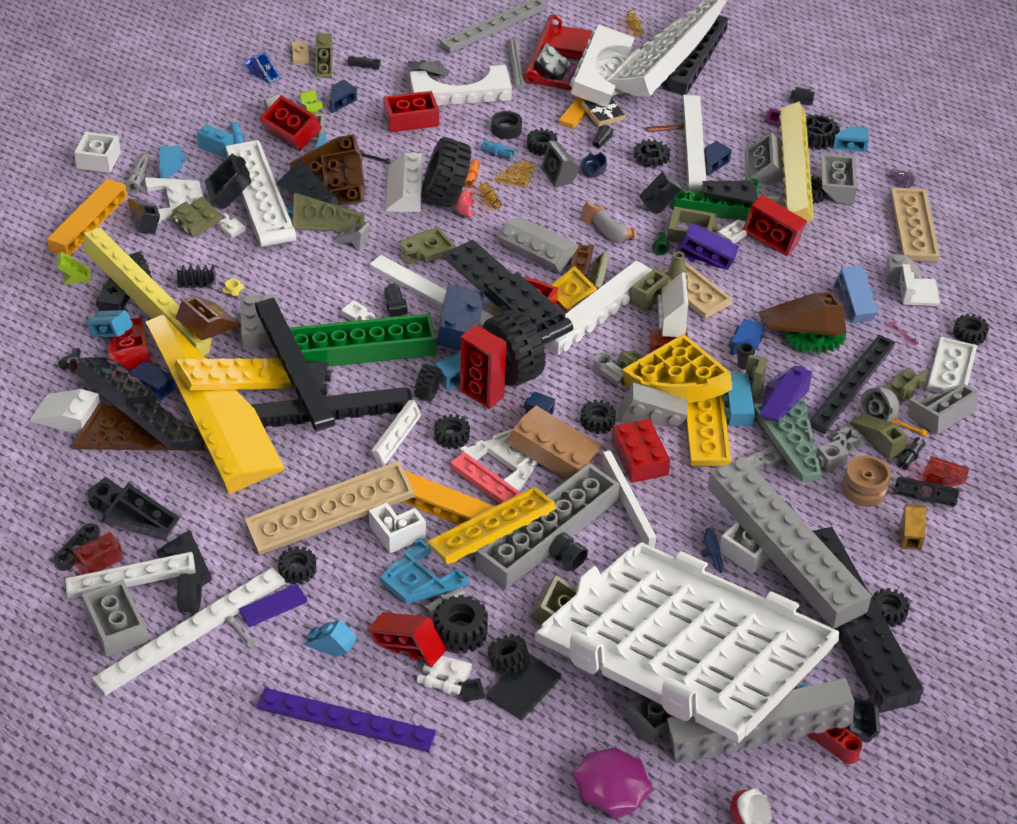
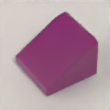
(773, 117)

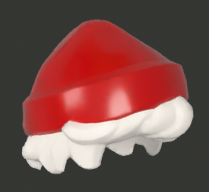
(750, 807)

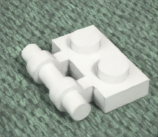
(446, 669)

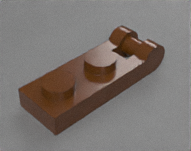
(582, 258)

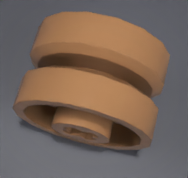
(866, 481)

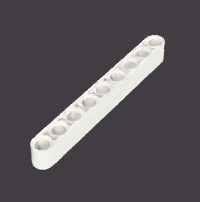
(694, 142)

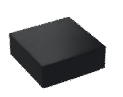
(472, 690)

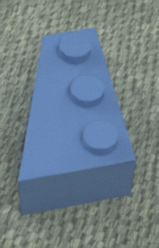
(856, 294)

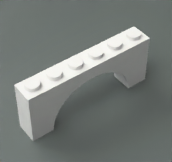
(588, 81)
(493, 87)

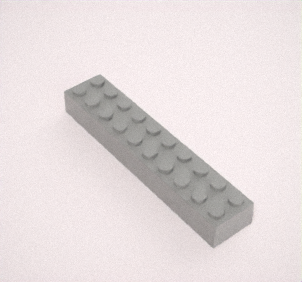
(789, 543)

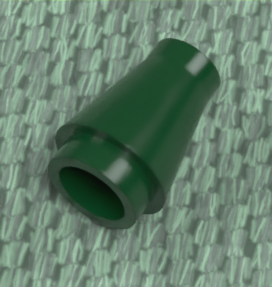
(661, 244)

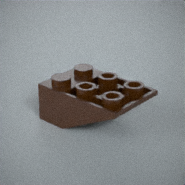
(205, 318)

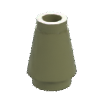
(677, 265)

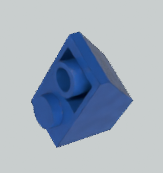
(747, 332)

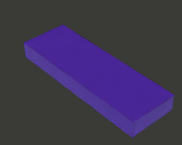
(273, 605)

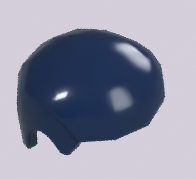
(594, 165)

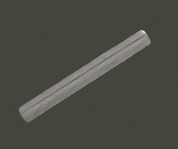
(516, 63)

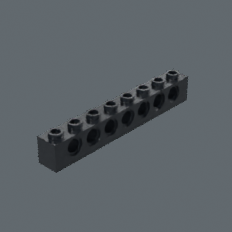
(690, 68)

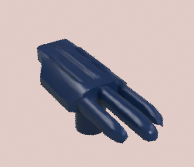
(713, 549)

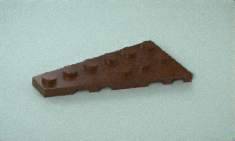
(114, 430)

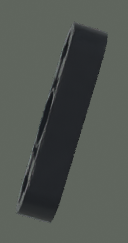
(77, 539)

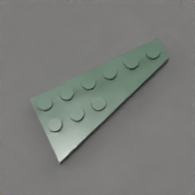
(794, 440)

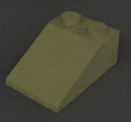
(552, 598)

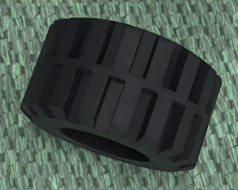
(464, 610)

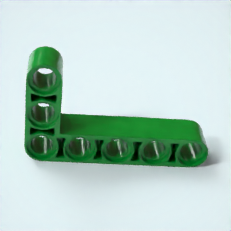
(722, 209)

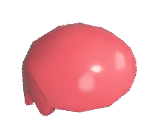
(464, 202)

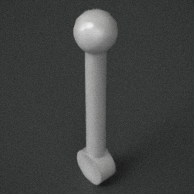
(250, 643)

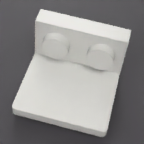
(917, 291)

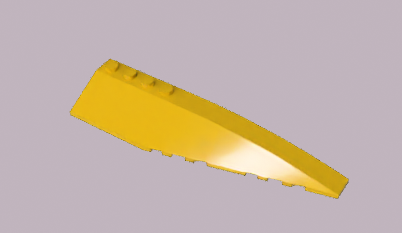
(223, 417)

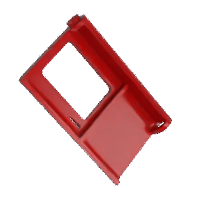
(566, 41)

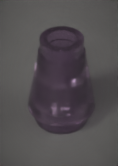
(903, 178)

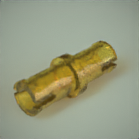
(635, 23)
(490, 195)

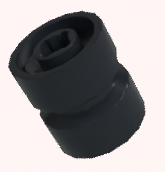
(569, 553)

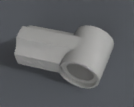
(605, 367)

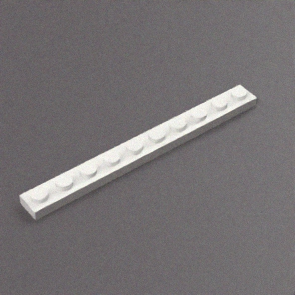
(187, 631)

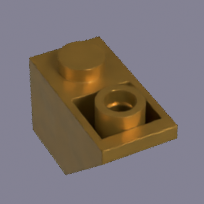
(912, 526)

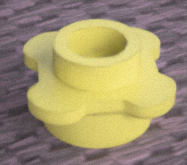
(233, 287)

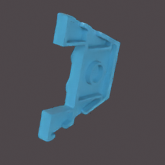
(414, 582)

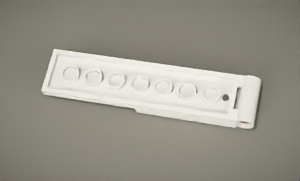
(263, 198)

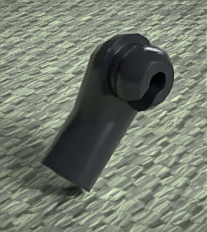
(64, 362)

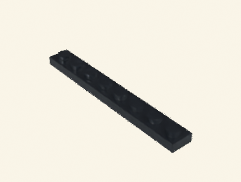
(851, 384)

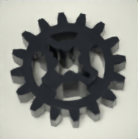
(652, 153)

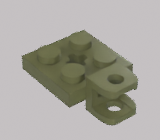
(419, 246)

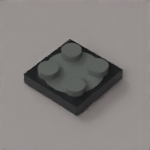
(552, 63)

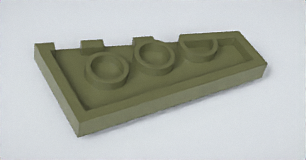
(321, 215)

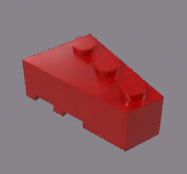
(409, 635)

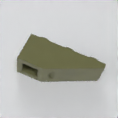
(324, 55)
(881, 434)

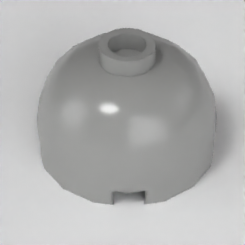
(880, 401)

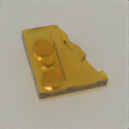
(518, 174)

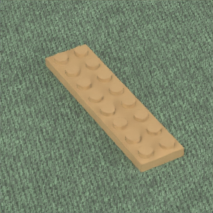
(328, 507)

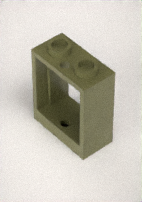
(687, 216)

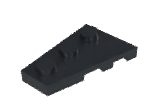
(733, 190)
(184, 544)

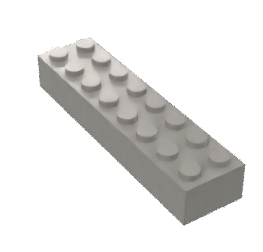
(577, 505)
(797, 714)

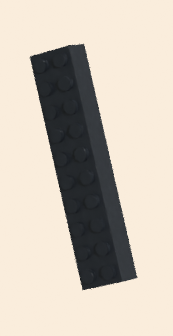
(873, 646)

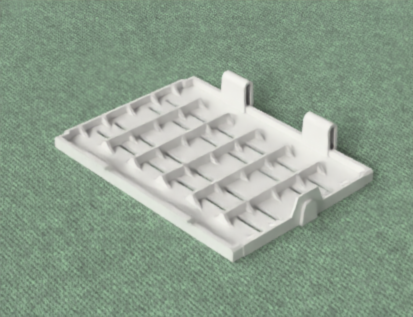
(688, 582)

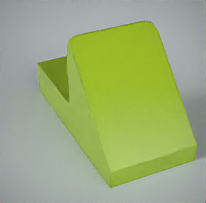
(72, 270)

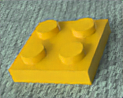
(573, 289)

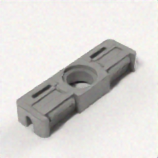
(759, 463)

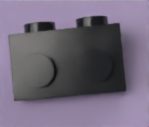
(865, 719)

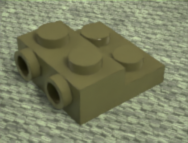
(196, 217)

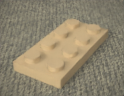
(703, 294)

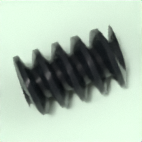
(196, 276)

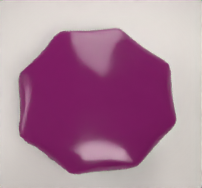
(612, 782)

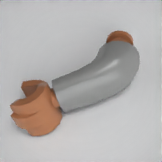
(609, 228)

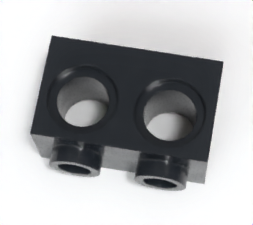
(103, 494)

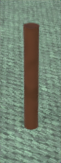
(665, 127)

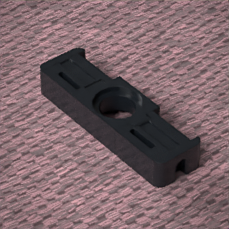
(940, 493)

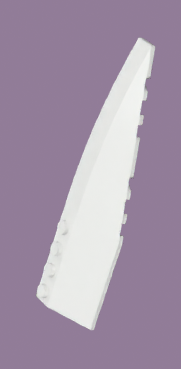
(651, 65)

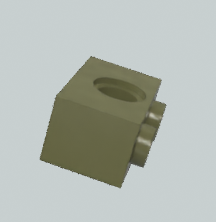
(647, 289)

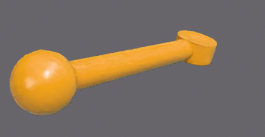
(922, 432)

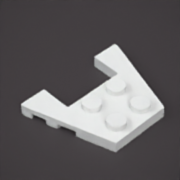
(177, 192)
(509, 456)

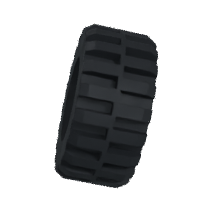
(446, 172)
(523, 346)

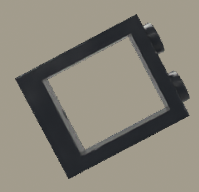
(214, 183)

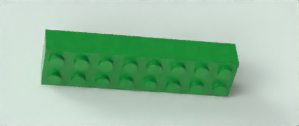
(367, 340)

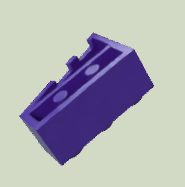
(707, 247)

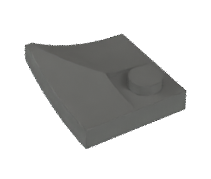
(433, 66)

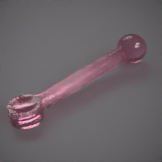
(913, 341)

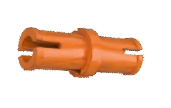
(472, 173)

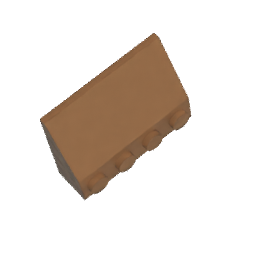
(553, 443)

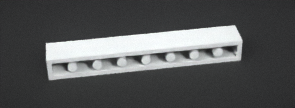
(599, 306)

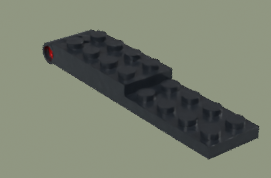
(508, 290)
(134, 400)

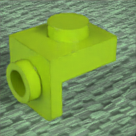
(310, 102)

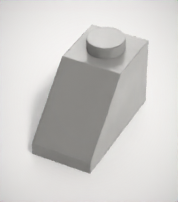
(894, 266)

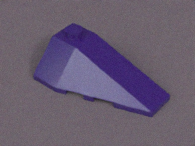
(785, 392)

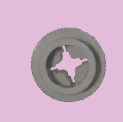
(853, 442)

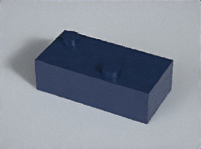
(459, 314)

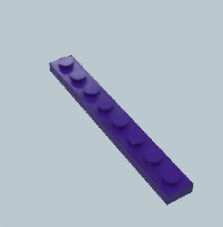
(346, 719)

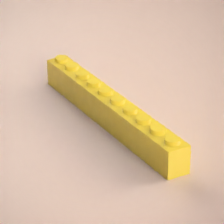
(796, 161)
(136, 283)

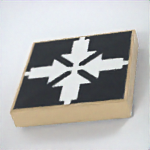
(603, 115)

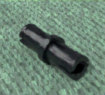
(364, 62)
(911, 453)

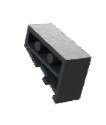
(304, 181)

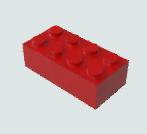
(482, 366)

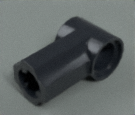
(395, 302)

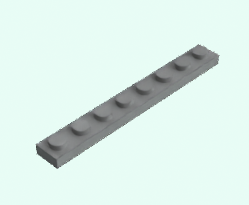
(492, 25)

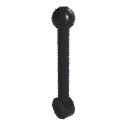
(386, 161)

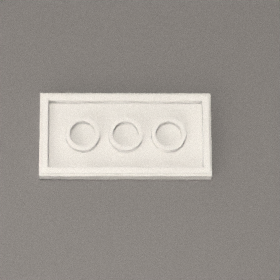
(951, 364)

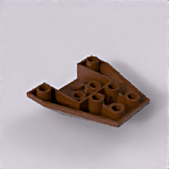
(339, 168)
(808, 314)

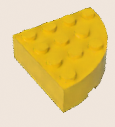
(680, 370)

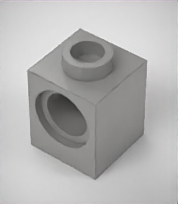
(832, 456)

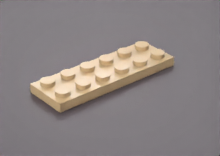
(914, 224)

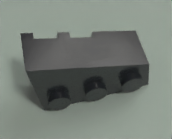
(140, 514)

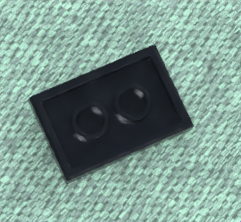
(524, 689)

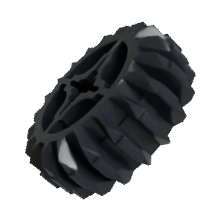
(821, 131)

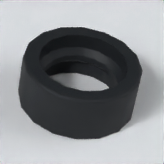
(506, 132)

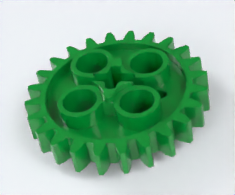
(814, 342)

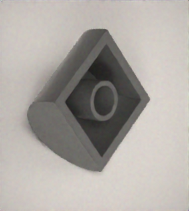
(558, 165)
(647, 717)

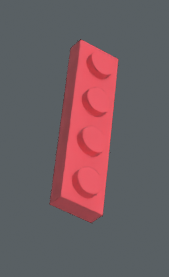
(483, 478)

